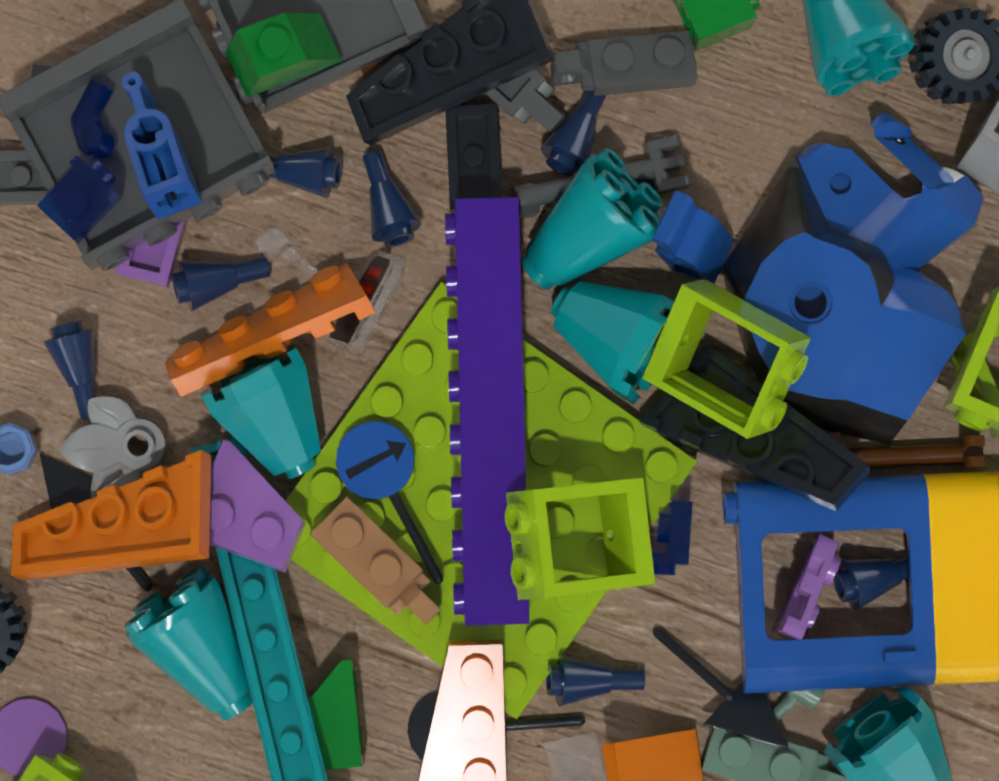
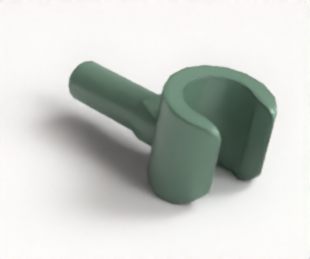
(806, 698)

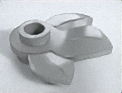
(106, 444)

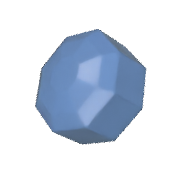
(16, 449)

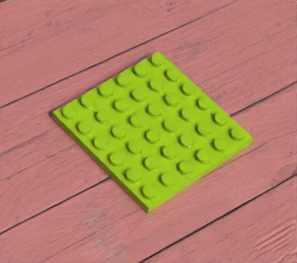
(569, 440)

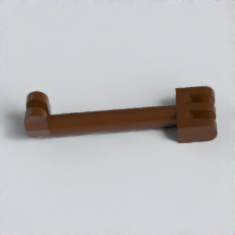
(967, 453)

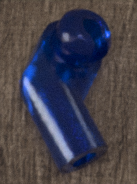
(87, 122)

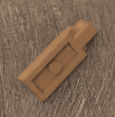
(375, 560)

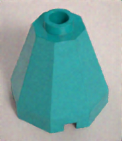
(612, 331)
(270, 412)
(890, 741)

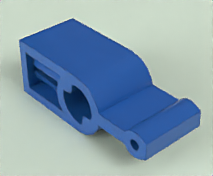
(157, 153)
(692, 239)

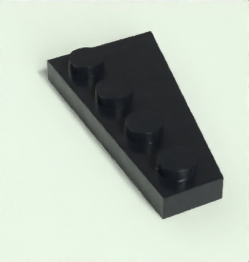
(452, 63)
(791, 456)

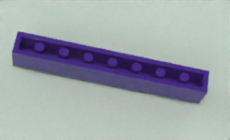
(490, 403)

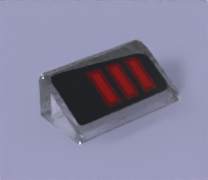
(379, 281)

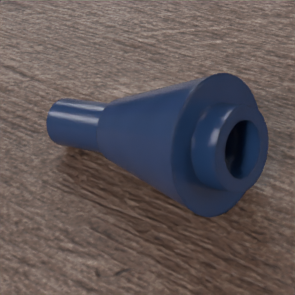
(574, 137)
(309, 170)
(391, 214)
(206, 281)
(74, 356)
(867, 579)
(580, 679)

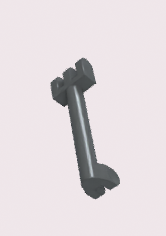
(652, 168)

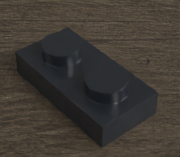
(473, 152)

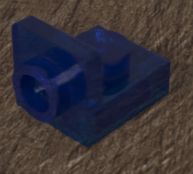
(81, 198)
(675, 532)

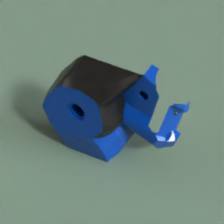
(842, 266)

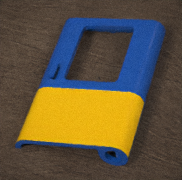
(952, 583)

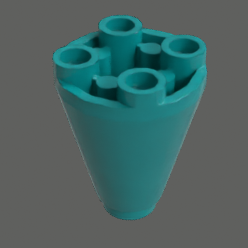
(855, 42)
(593, 222)
(194, 642)

